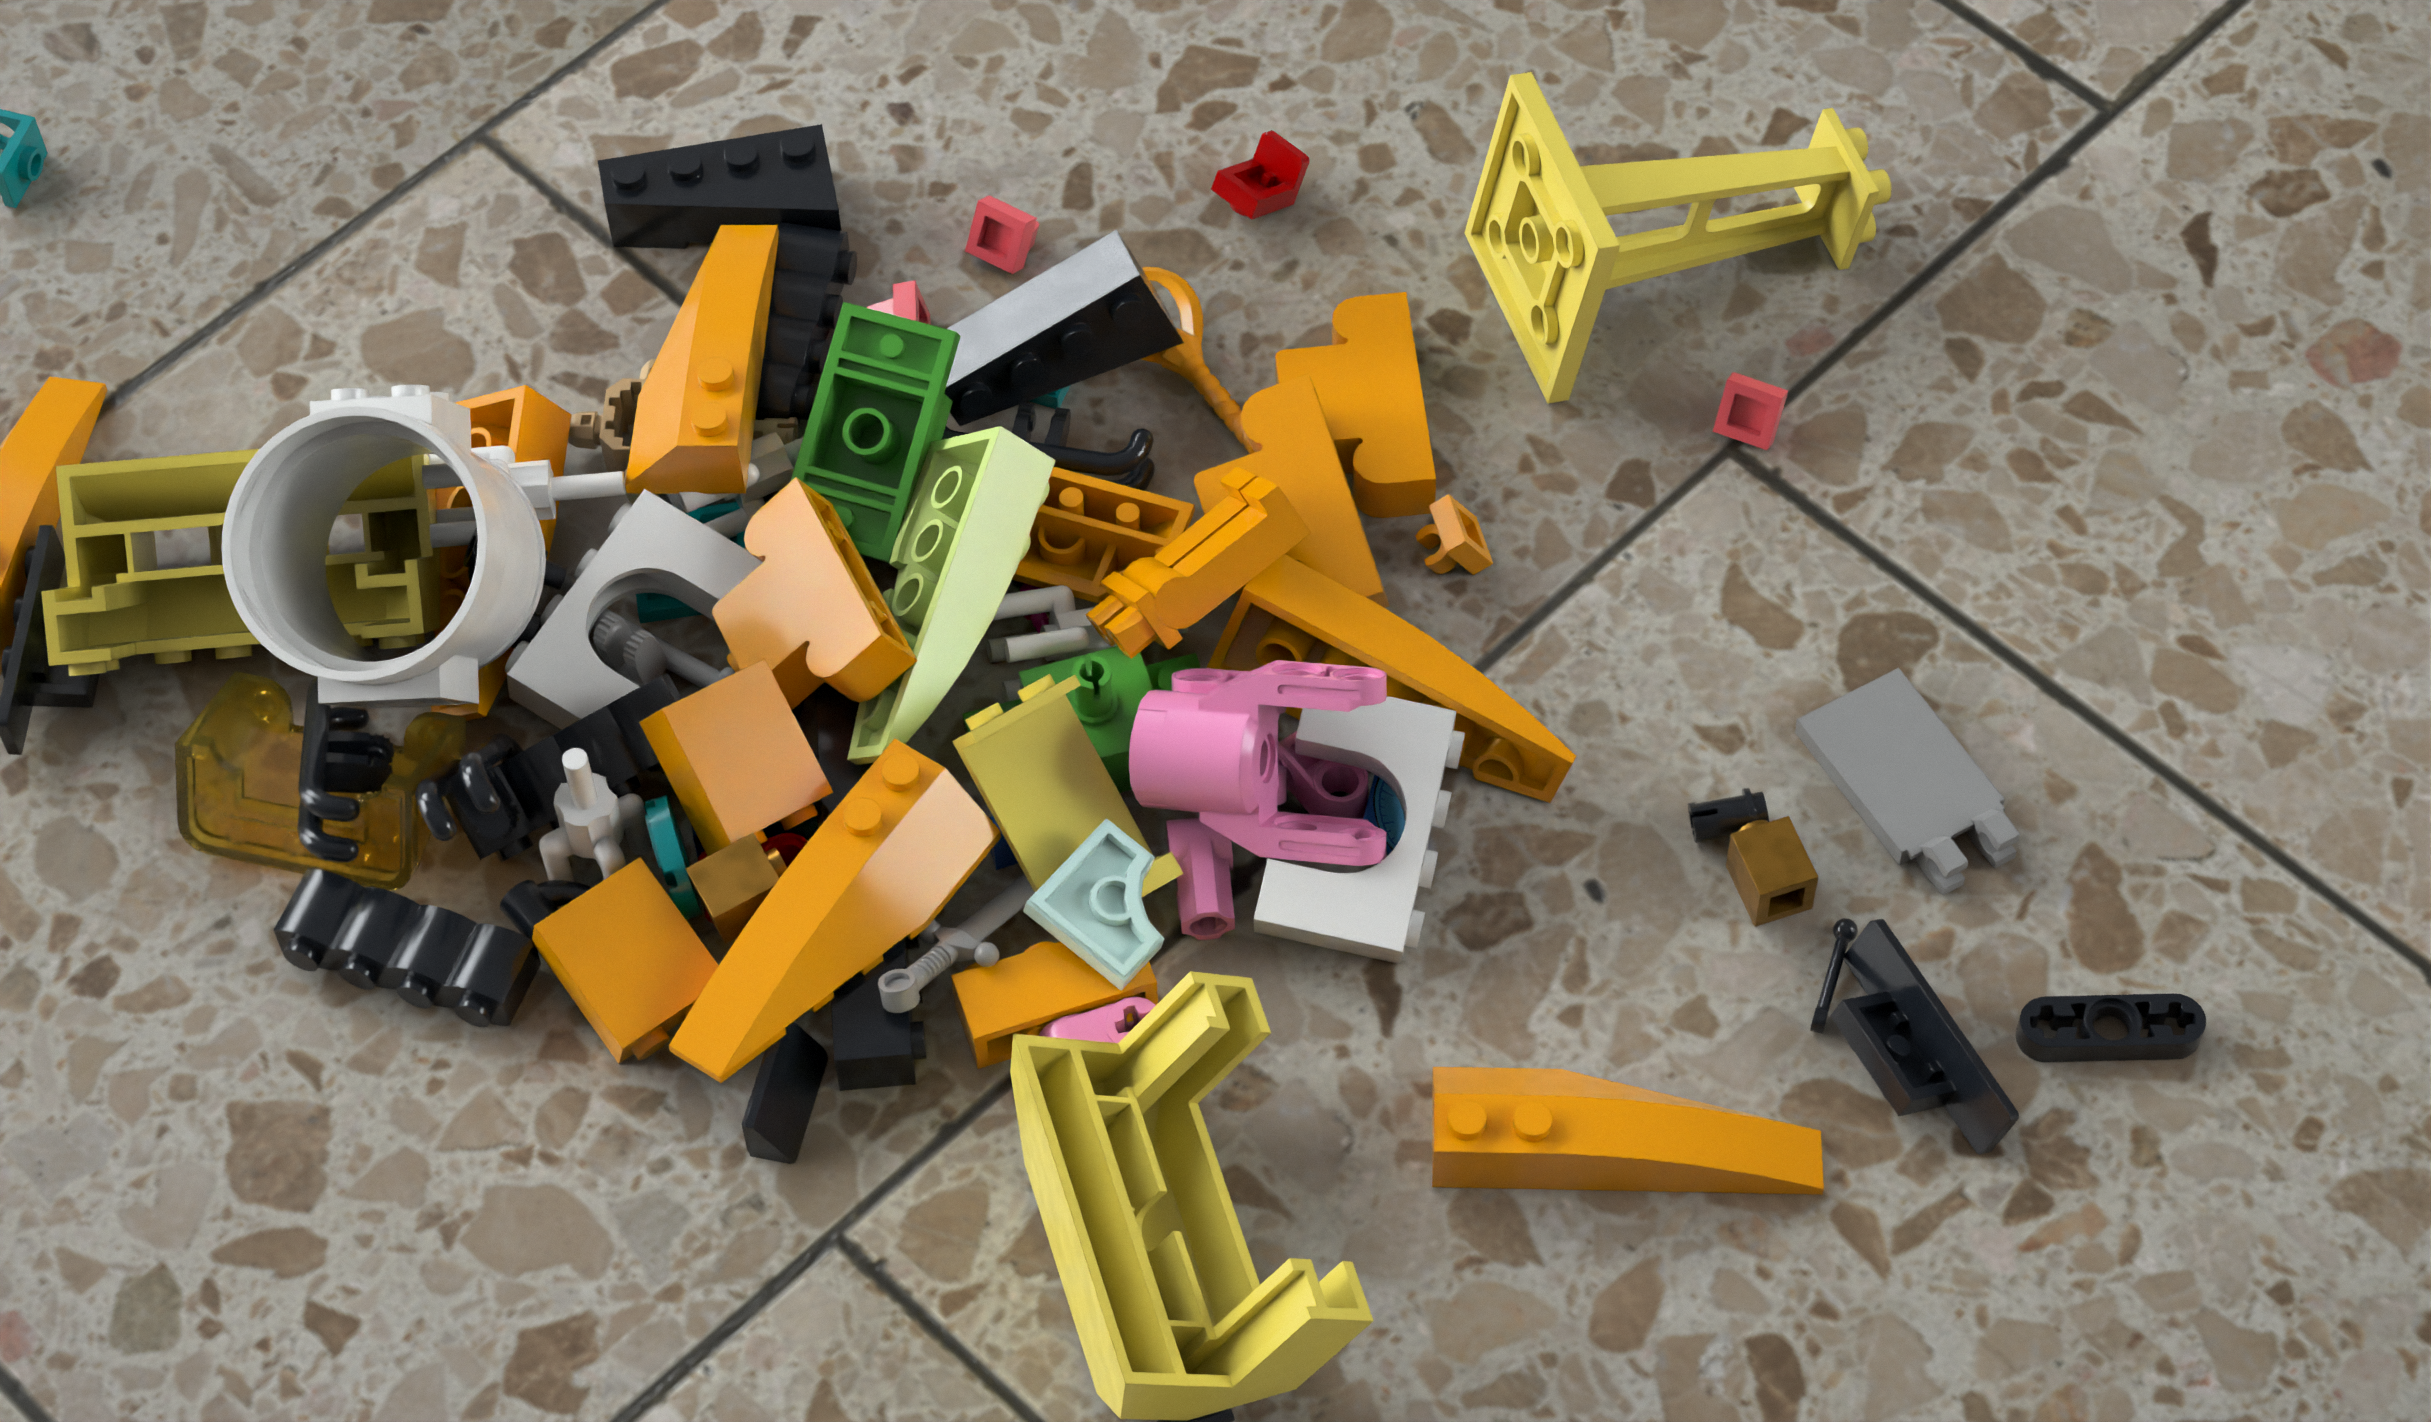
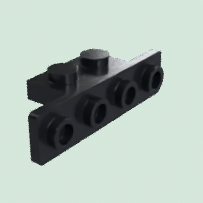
(25, 664)
(1915, 1043)

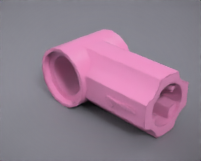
(1205, 886)

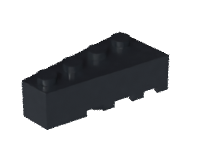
(695, 189)
(1058, 331)

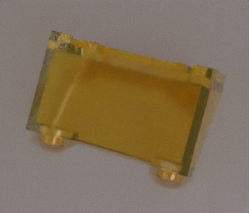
(243, 798)

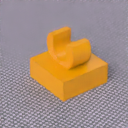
(1459, 538)

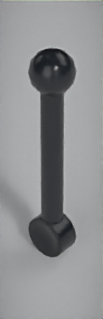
(1844, 931)

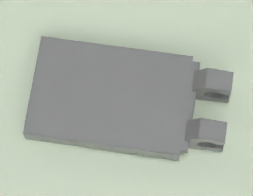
(1909, 778)

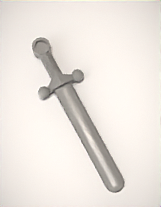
(901, 987)

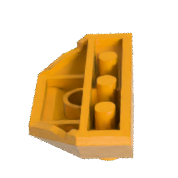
(1096, 529)

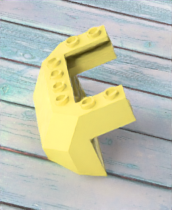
(129, 607)
(1148, 1222)

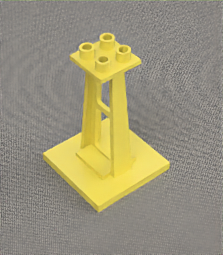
(1553, 253)

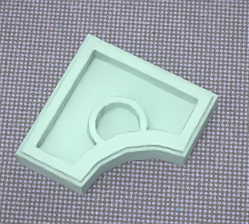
(1098, 905)

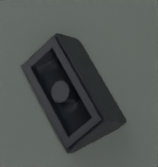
(784, 1096)

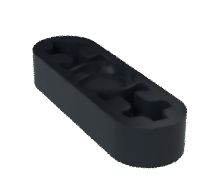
(2155, 1008)

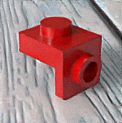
(1266, 181)

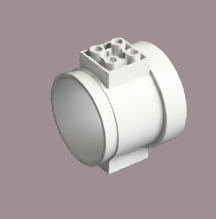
(281, 530)

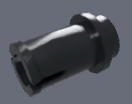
(1726, 815)

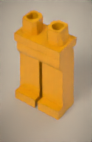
(1199, 566)

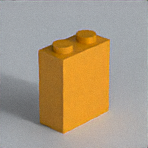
(737, 758)
(627, 960)

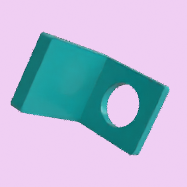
(21, 158)

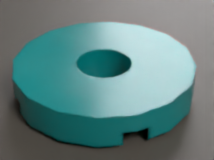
(672, 855)

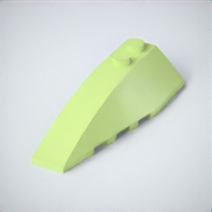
(953, 566)

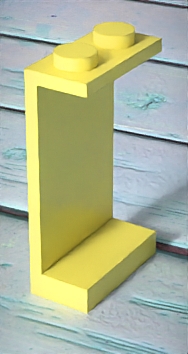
(1047, 781)

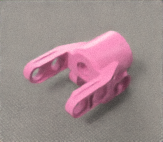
(1216, 754)

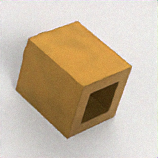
(1771, 870)
(736, 883)

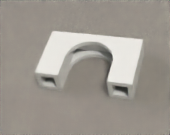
(647, 552)
(1372, 908)

